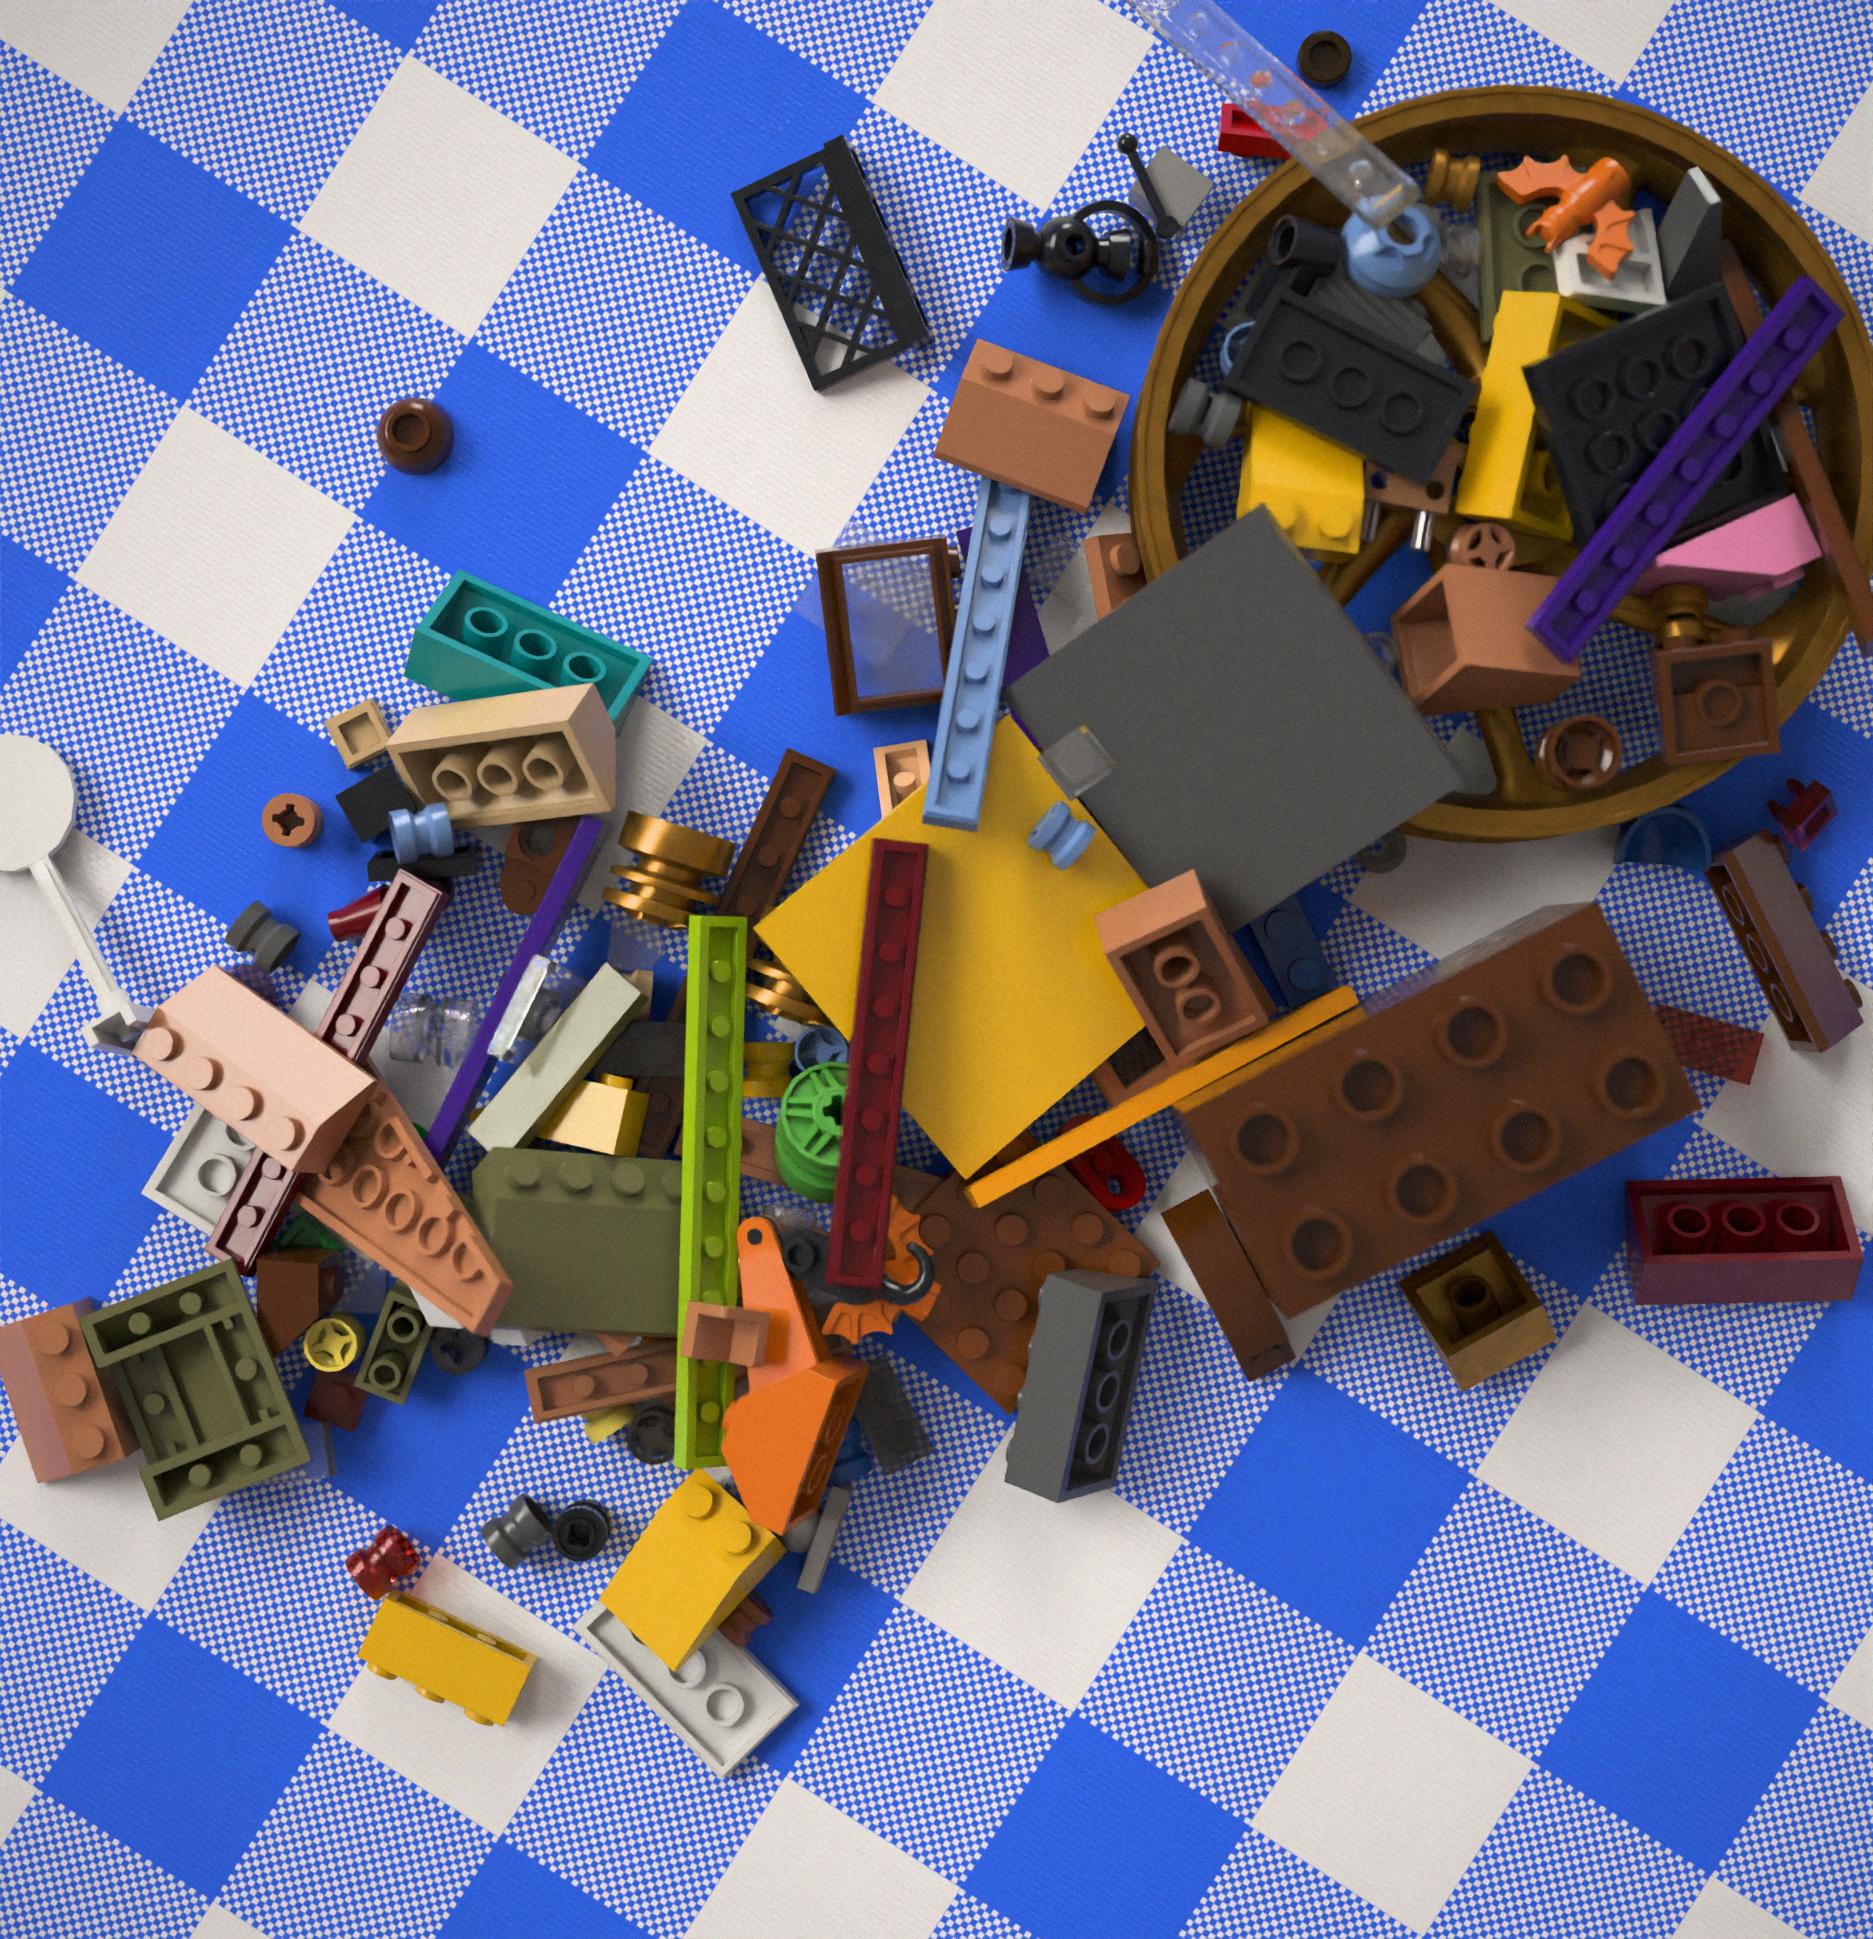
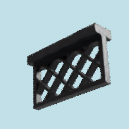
(875, 245)

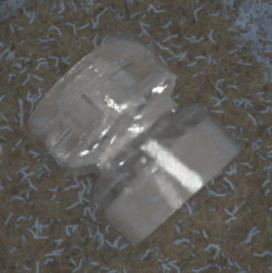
(415, 1029)

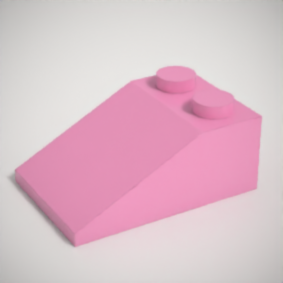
(1740, 557)

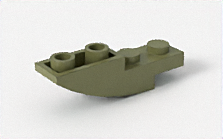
(399, 1341)

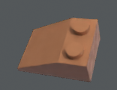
(1180, 969)

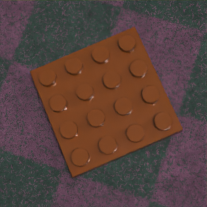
(999, 1258)

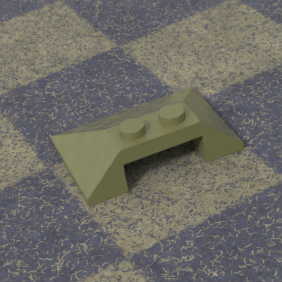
(198, 1388)

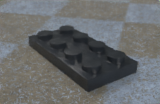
(1350, 386)

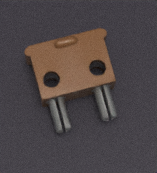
(1404, 497)

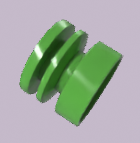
(807, 1133)

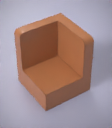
(725, 1333)

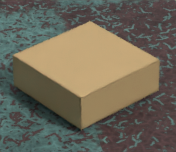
(360, 733)

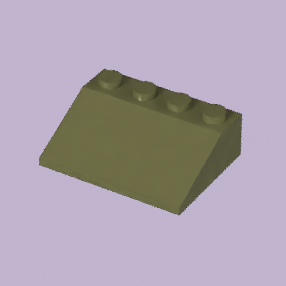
(583, 1239)

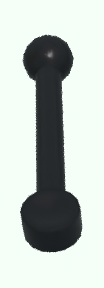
(1166, 225)

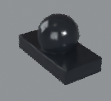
(438, 871)

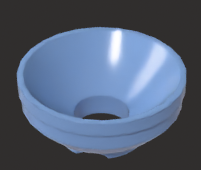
(1387, 266)

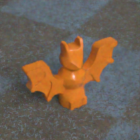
(1583, 201)
(877, 1315)

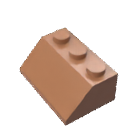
(1031, 426)
(60, 1398)

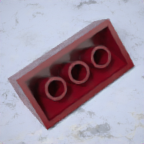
(1740, 1241)

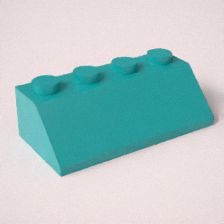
(497, 644)

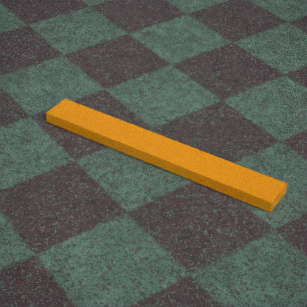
(1159, 1096)

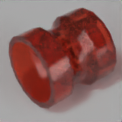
(383, 1562)

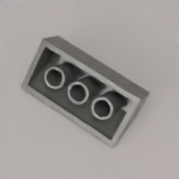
(1079, 1383)

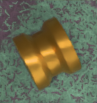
(1451, 180)

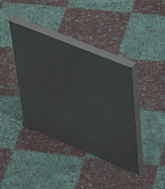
(1239, 724)

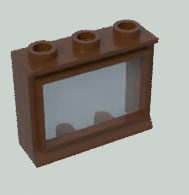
(888, 621)

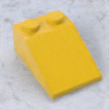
(1304, 484)
(690, 1569)

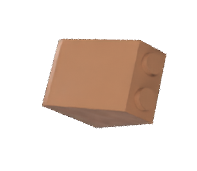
(1469, 645)

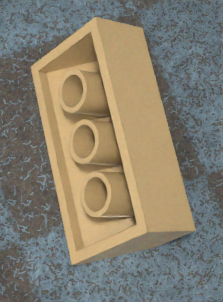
(510, 756)

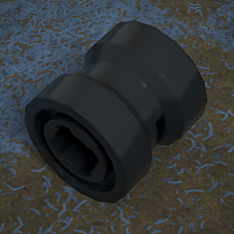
(590, 1524)

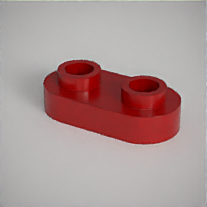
(1102, 1162)

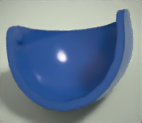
(1664, 837)

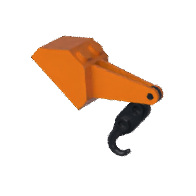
(802, 1397)

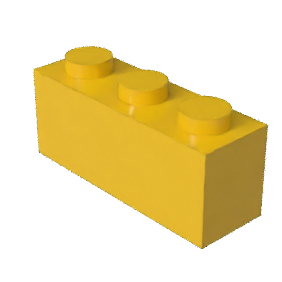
(446, 1658)

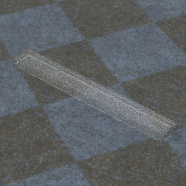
(1284, 107)

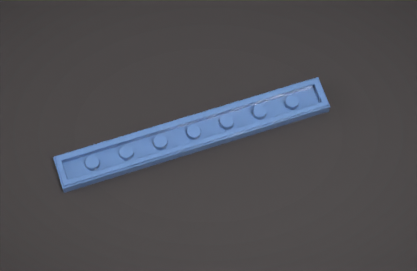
(977, 657)

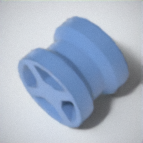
(1061, 835)

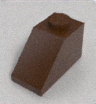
(295, 1291)

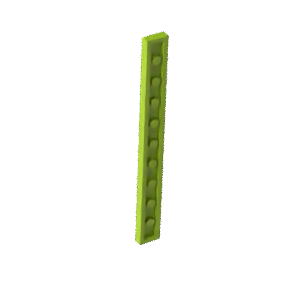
(710, 1172)

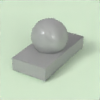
(818, 1536)

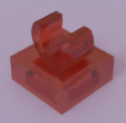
(1807, 814)

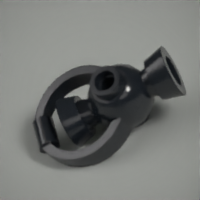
(1069, 250)

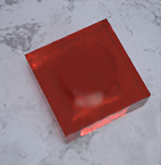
(336, 1399)

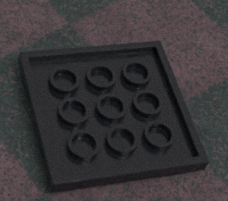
(1623, 397)

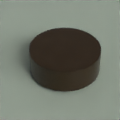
(1323, 59)

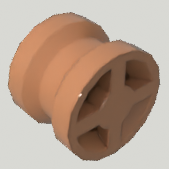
(1494, 549)
(303, 822)

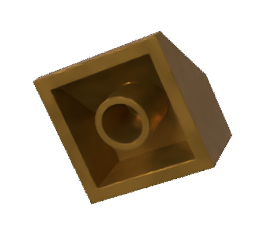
(1478, 1310)

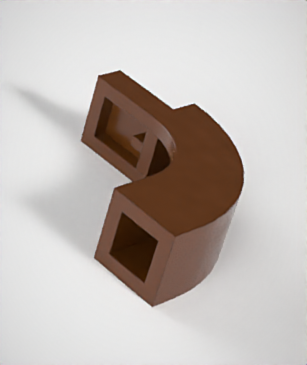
(1229, 1285)

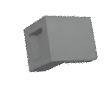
(1177, 186)

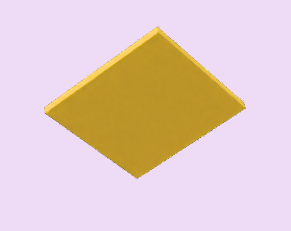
(1008, 957)

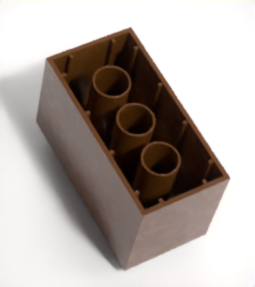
(1435, 1104)

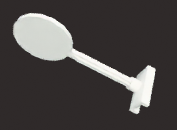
(35, 821)

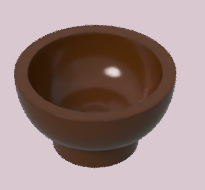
(415, 436)

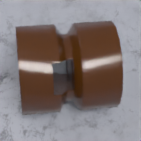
(1578, 753)

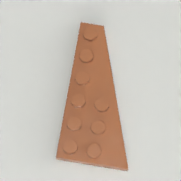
(405, 1215)

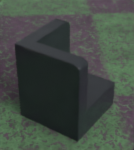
(370, 801)

